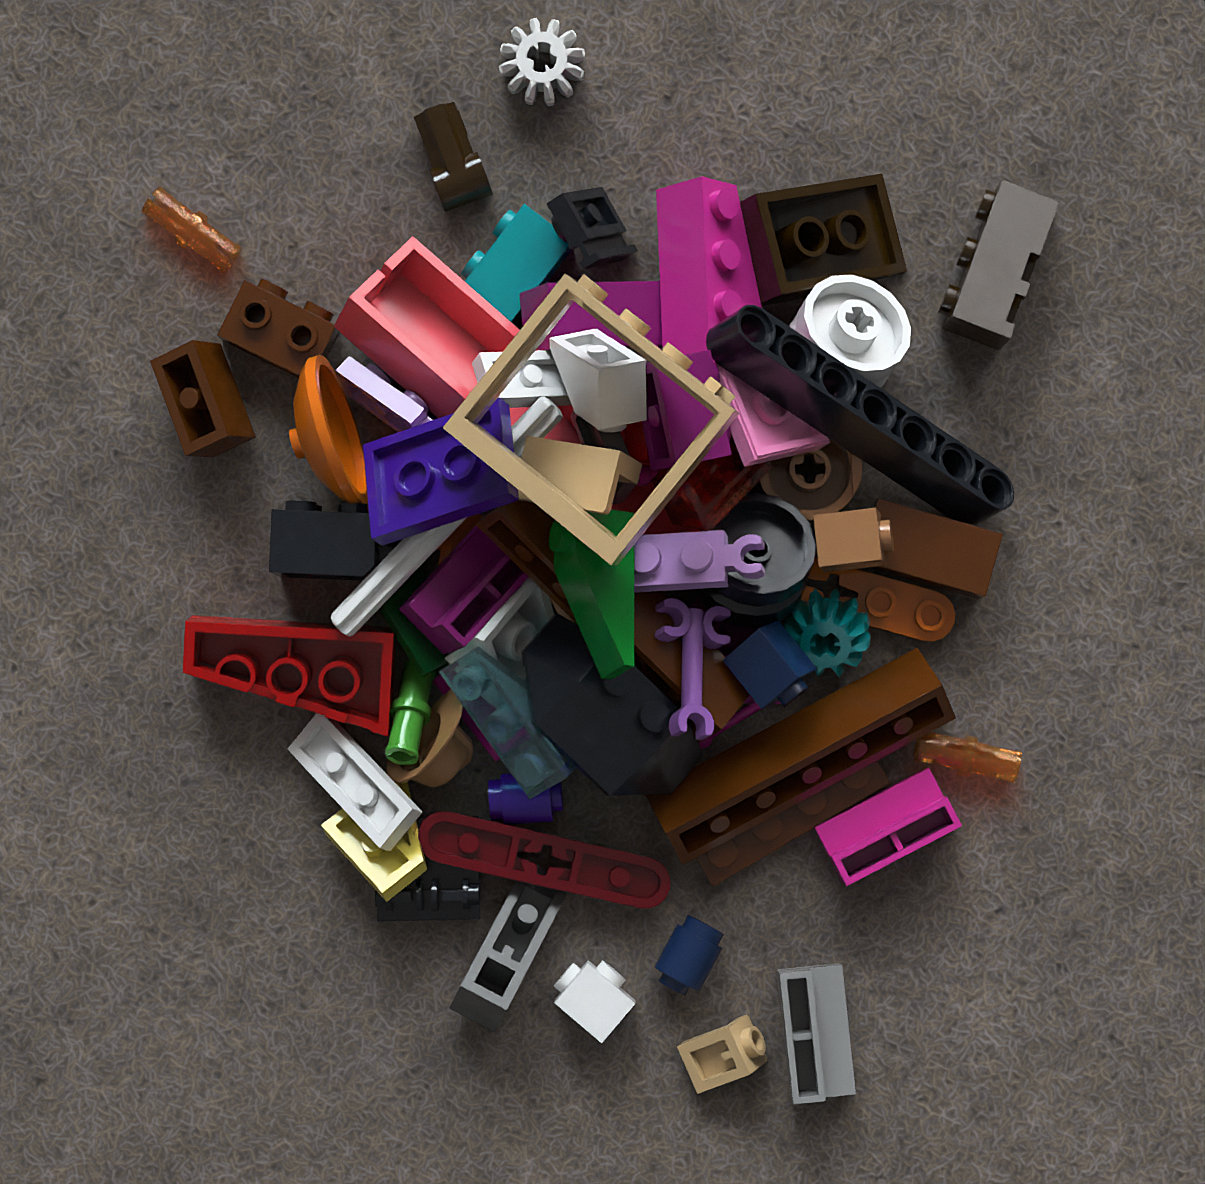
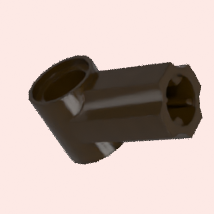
(455, 167)

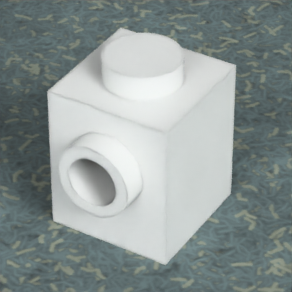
(594, 997)

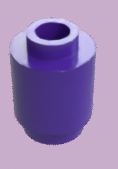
(513, 806)

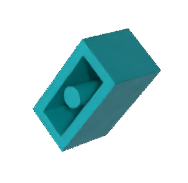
(519, 260)

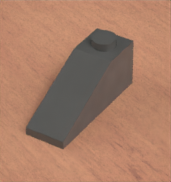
(507, 953)

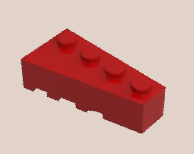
(299, 665)

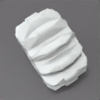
(560, 56)

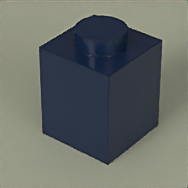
(771, 666)

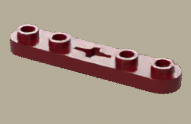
(593, 870)

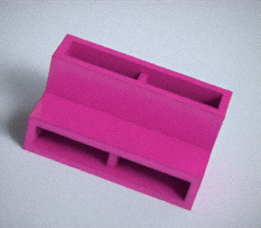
(887, 826)

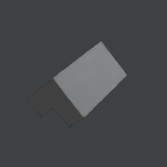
(816, 1032)

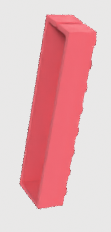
(430, 330)

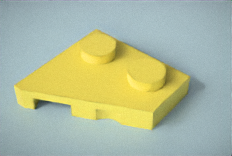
(383, 869)

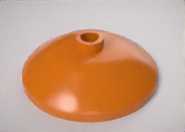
(328, 432)

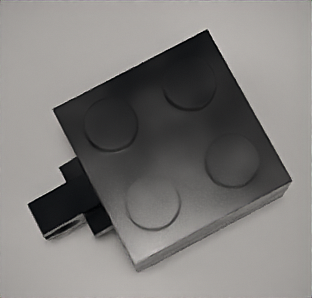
(324, 543)

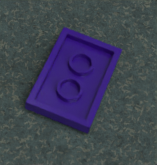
(431, 478)

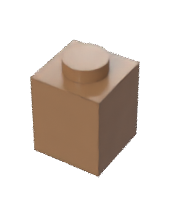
(852, 539)

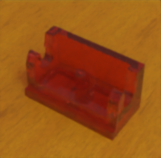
(712, 490)

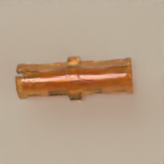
(191, 229)
(968, 756)

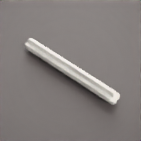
(417, 548)

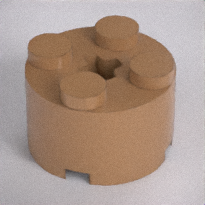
(828, 491)

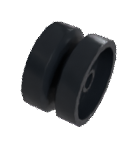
(785, 557)

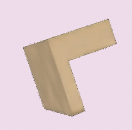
(581, 471)

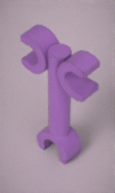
(696, 632)

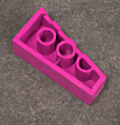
(701, 260)

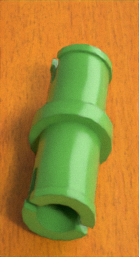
(409, 716)

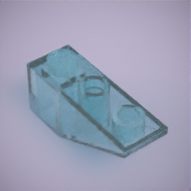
(501, 711)

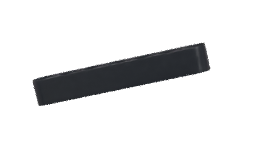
(859, 415)

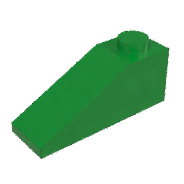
(599, 594)

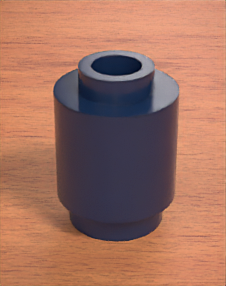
(689, 955)

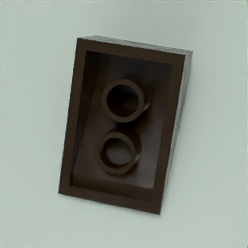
(820, 233)

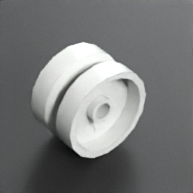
(856, 325)

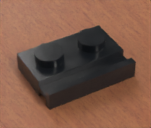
(592, 224)

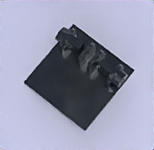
(437, 894)

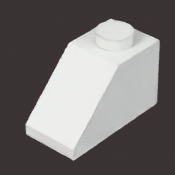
(601, 379)

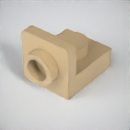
(723, 1054)

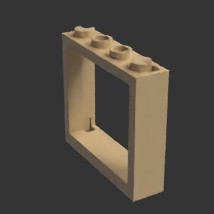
(632, 330)

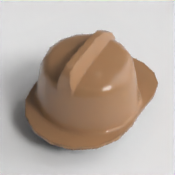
(442, 747)

